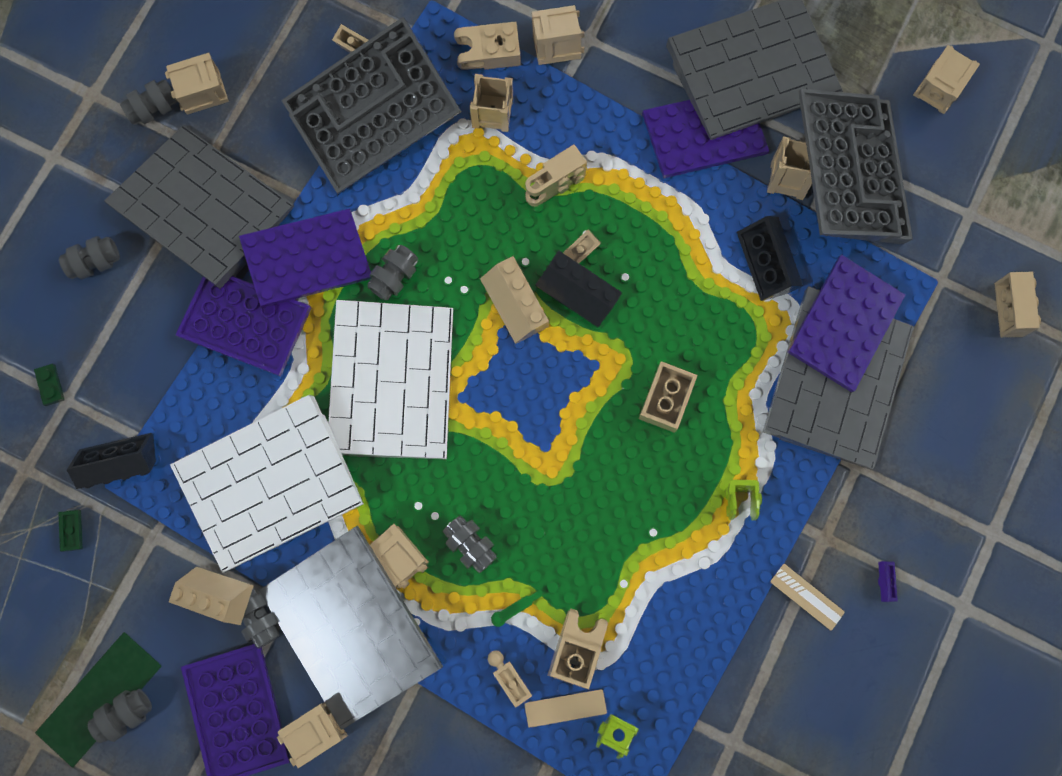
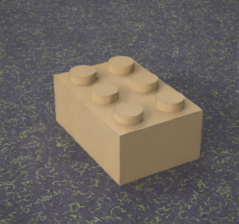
(1017, 304)
(668, 397)

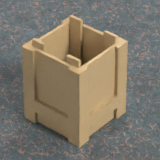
(557, 35)
(946, 79)
(196, 83)
(492, 103)
(790, 169)
(398, 556)
(311, 735)

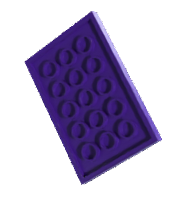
(685, 146)
(305, 257)
(846, 323)
(237, 326)
(235, 713)

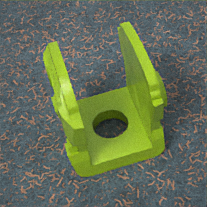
(743, 486)
(606, 735)

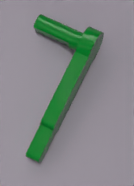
(499, 618)

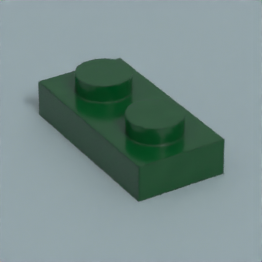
(49, 384)
(70, 530)

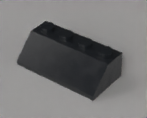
(769, 258)
(578, 289)
(113, 461)

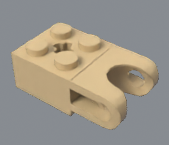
(490, 46)
(556, 176)
(577, 644)

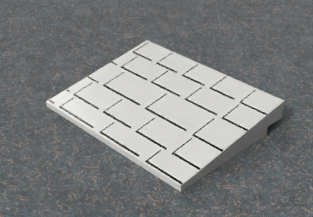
(391, 380)
(267, 483)

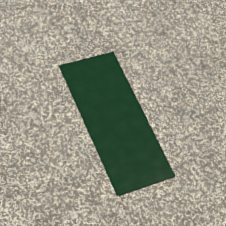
(119, 669)

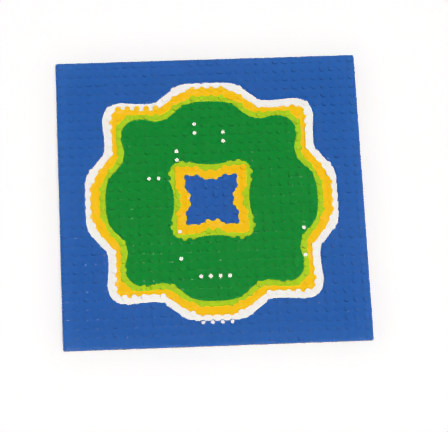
(550, 427)

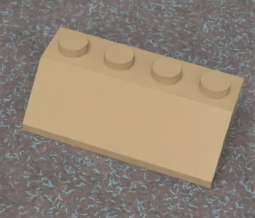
(514, 300)
(212, 595)

